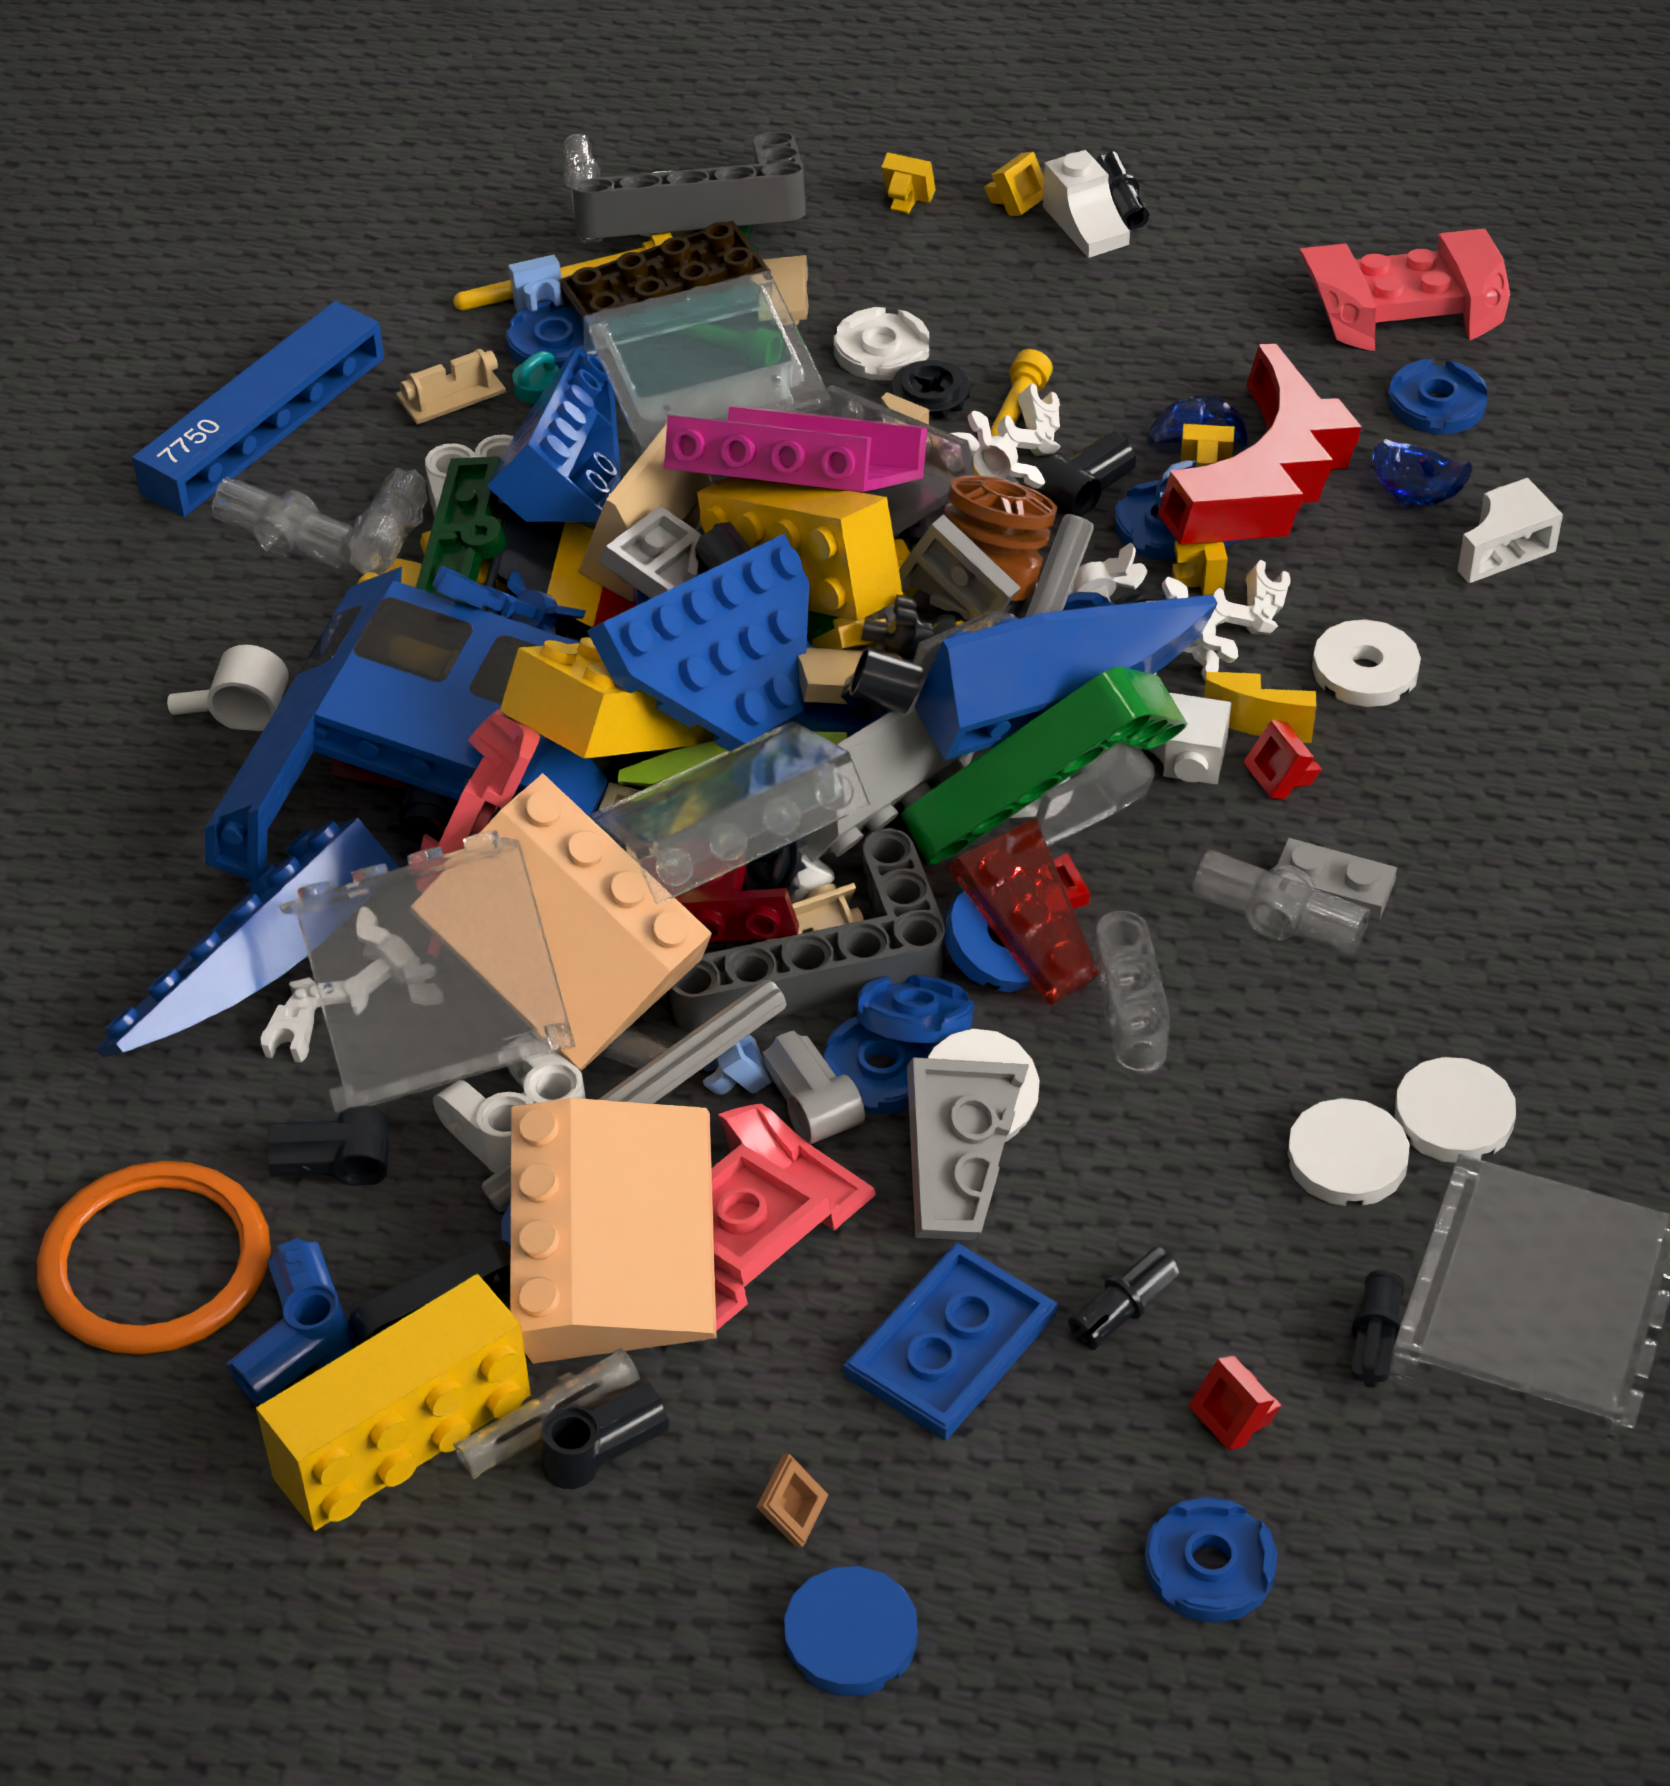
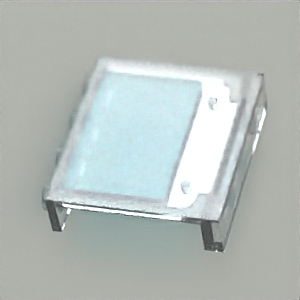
(705, 353)
(734, 808)

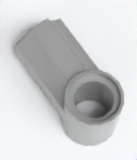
(815, 1097)

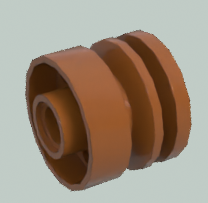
(1004, 523)

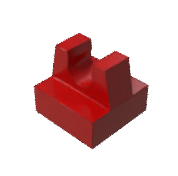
(1281, 761)
(1233, 1403)

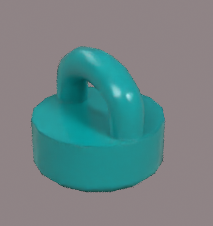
(534, 376)

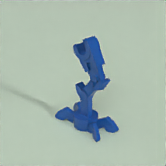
(530, 607)

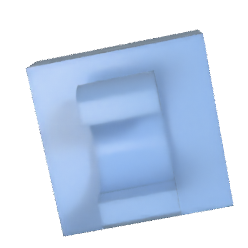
(536, 282)
(738, 1064)

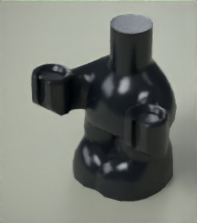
(906, 630)

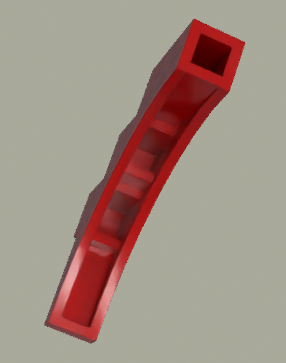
(1265, 484)

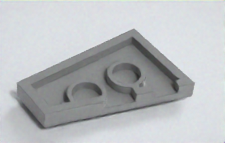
(957, 1138)

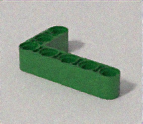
(1106, 711)

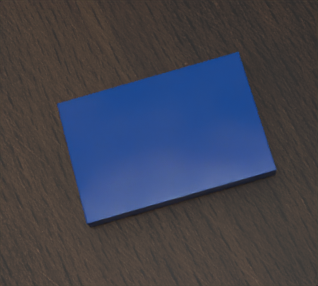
(950, 1340)

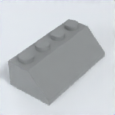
(895, 767)

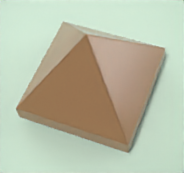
(792, 1500)

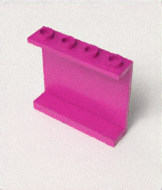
(797, 448)

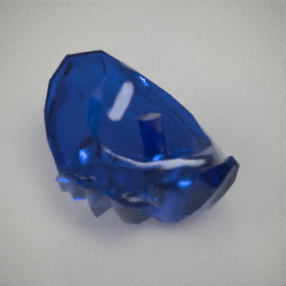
(1198, 411)
(1418, 473)

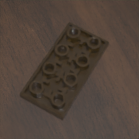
(673, 267)

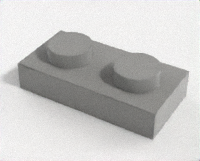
(1343, 874)

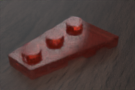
(1028, 909)

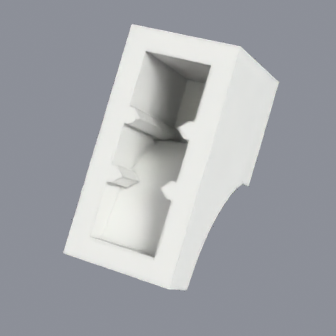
(1082, 203)
(1512, 529)
(1200, 747)

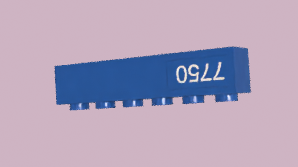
(258, 408)

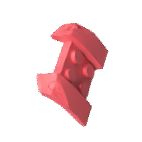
(1458, 278)
(506, 754)
(769, 1198)

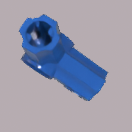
(308, 1335)

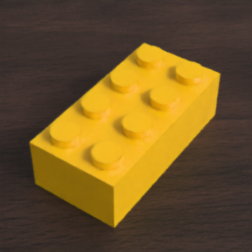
(836, 532)
(575, 703)
(395, 1402)

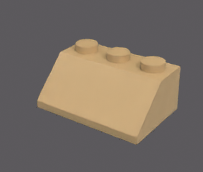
(638, 494)

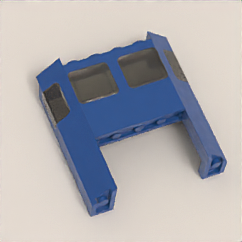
(398, 694)

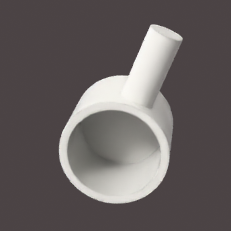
(242, 692)

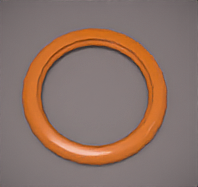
(177, 1333)

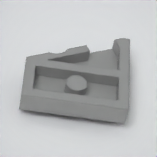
(654, 553)
(956, 573)

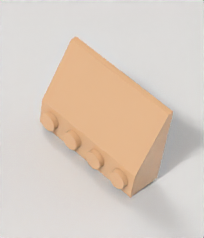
(603, 929)
(610, 1227)

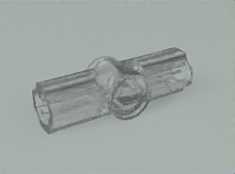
(388, 521)
(284, 522)
(1281, 902)

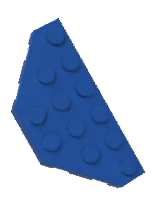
(718, 645)

